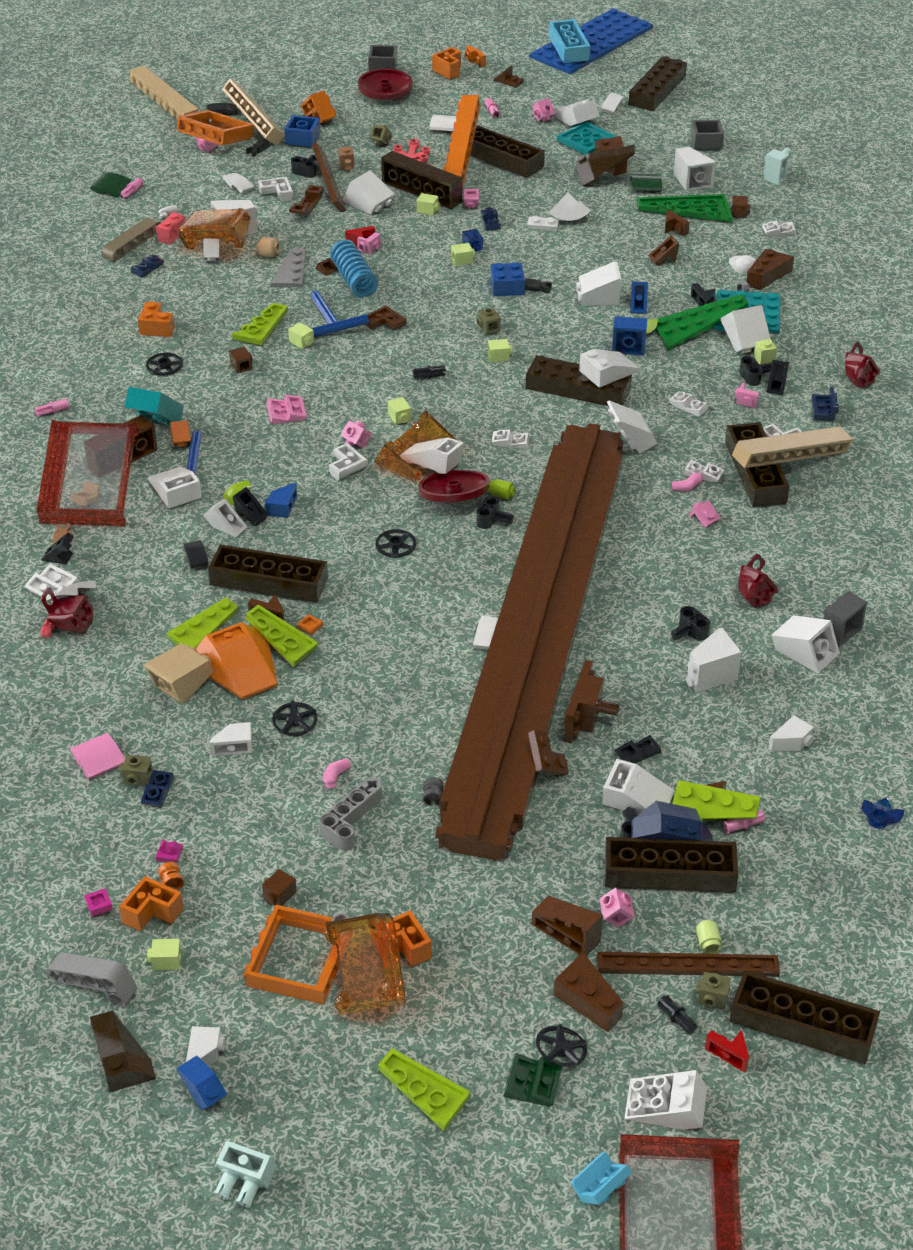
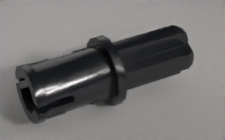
(429, 371)
(677, 1014)

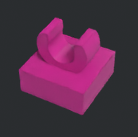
(169, 851)
(98, 902)

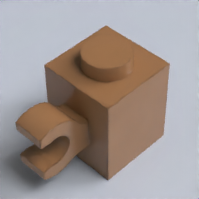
(346, 158)

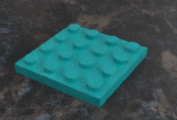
(769, 302)

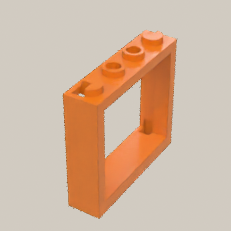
(221, 126)
(302, 920)

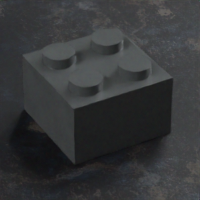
(382, 57)
(707, 134)
(846, 616)

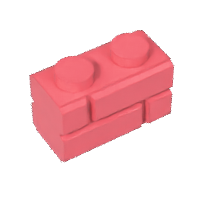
(169, 228)

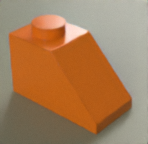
(180, 433)

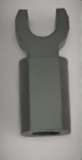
(258, 147)
(537, 285)

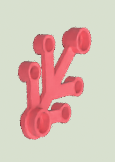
(414, 145)

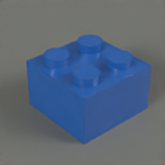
(302, 130)
(507, 279)
(629, 335)

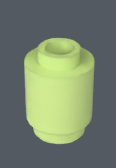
(709, 937)

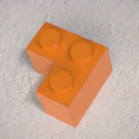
(447, 62)
(319, 106)
(154, 321)
(150, 900)
(412, 939)

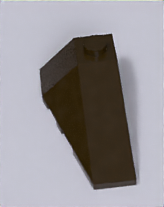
(596, 163)
(120, 1054)

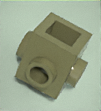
(380, 135)
(489, 321)
(136, 770)
(713, 990)

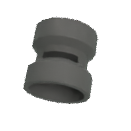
(433, 790)

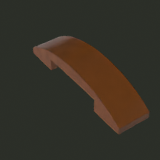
(308, 203)

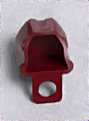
(860, 368)
(754, 584)
(69, 613)

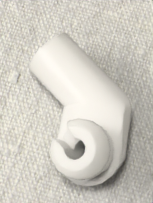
(167, 210)

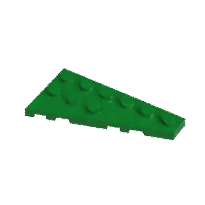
(696, 206)
(692, 322)

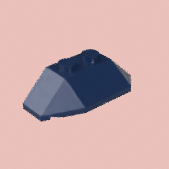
(670, 821)

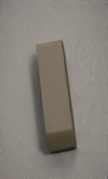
(130, 239)

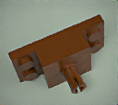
(586, 704)

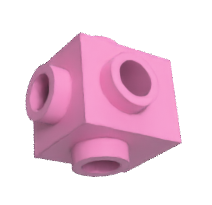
(543, 110)
(356, 434)
(617, 907)

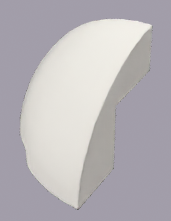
(569, 209)

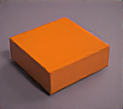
(309, 624)

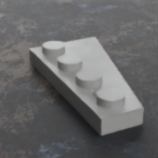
(292, 270)

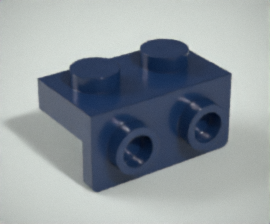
(825, 406)

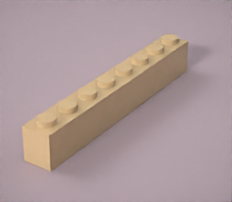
(161, 92)
(253, 112)
(792, 447)

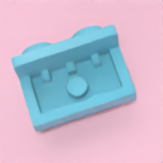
(600, 1179)

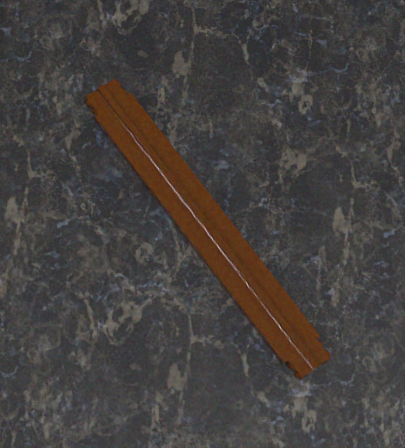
(530, 646)

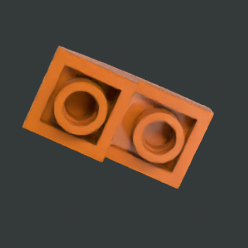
(476, 56)

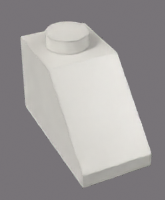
(211, 249)
(225, 519)
(792, 736)
(233, 739)
(206, 1044)

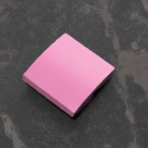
(286, 410)
(98, 756)

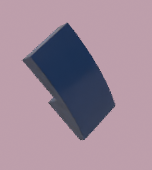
(490, 219)
(147, 266)
(158, 788)

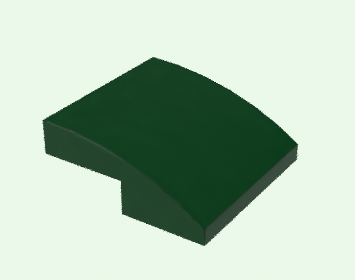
(646, 181)
(110, 183)
(532, 1080)

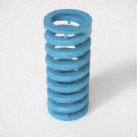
(354, 268)

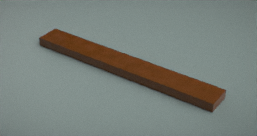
(328, 177)
(686, 963)

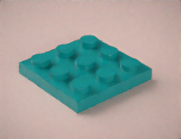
(583, 137)

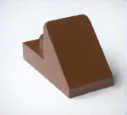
(507, 78)
(676, 223)
(667, 249)
(273, 606)

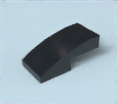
(220, 108)
(196, 554)
(638, 751)

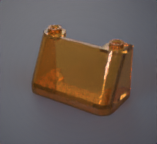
(215, 224)
(424, 430)
(367, 963)

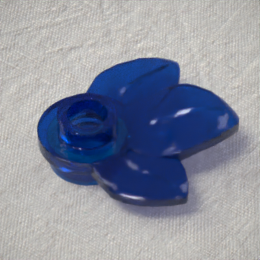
(881, 813)

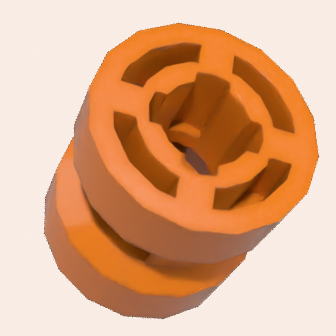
(170, 875)

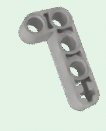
(338, 821)
(94, 974)

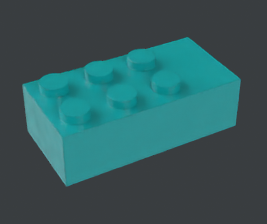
(153, 405)

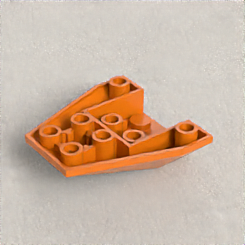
(240, 660)

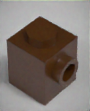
(740, 206)
(241, 359)
(279, 888)

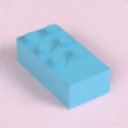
(569, 41)

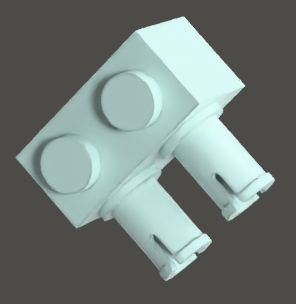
(776, 165)
(244, 1164)

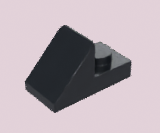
(701, 296)
(777, 377)
(248, 505)
(59, 551)

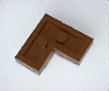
(385, 316)
(544, 758)

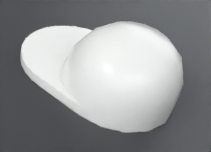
(742, 263)

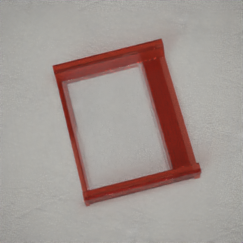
(86, 473)
(679, 1194)

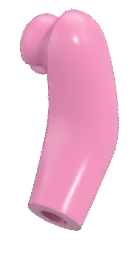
(688, 484)
(333, 770)

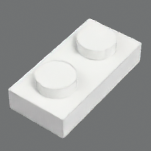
(542, 223)

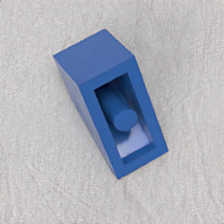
(639, 297)
(281, 501)
(201, 1082)

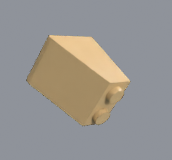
(179, 671)

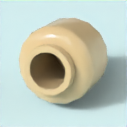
(268, 247)

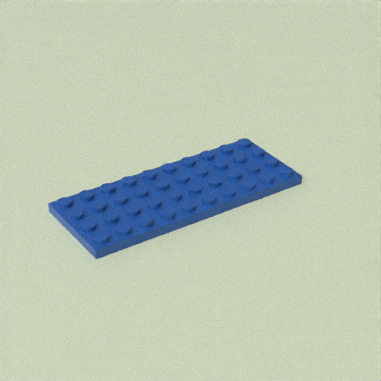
(602, 33)

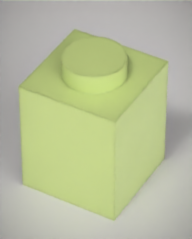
(427, 204)
(462, 254)
(301, 335)
(499, 350)
(765, 351)
(399, 410)
(165, 954)

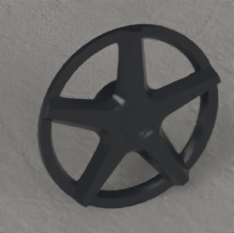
(164, 363)
(395, 543)
(294, 718)
(561, 1046)

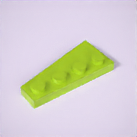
(262, 325)
(206, 622)
(282, 636)
(715, 802)
(425, 1088)

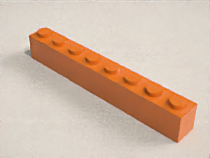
(463, 135)

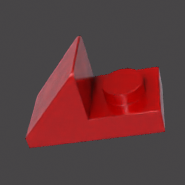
(364, 232)
(731, 1052)

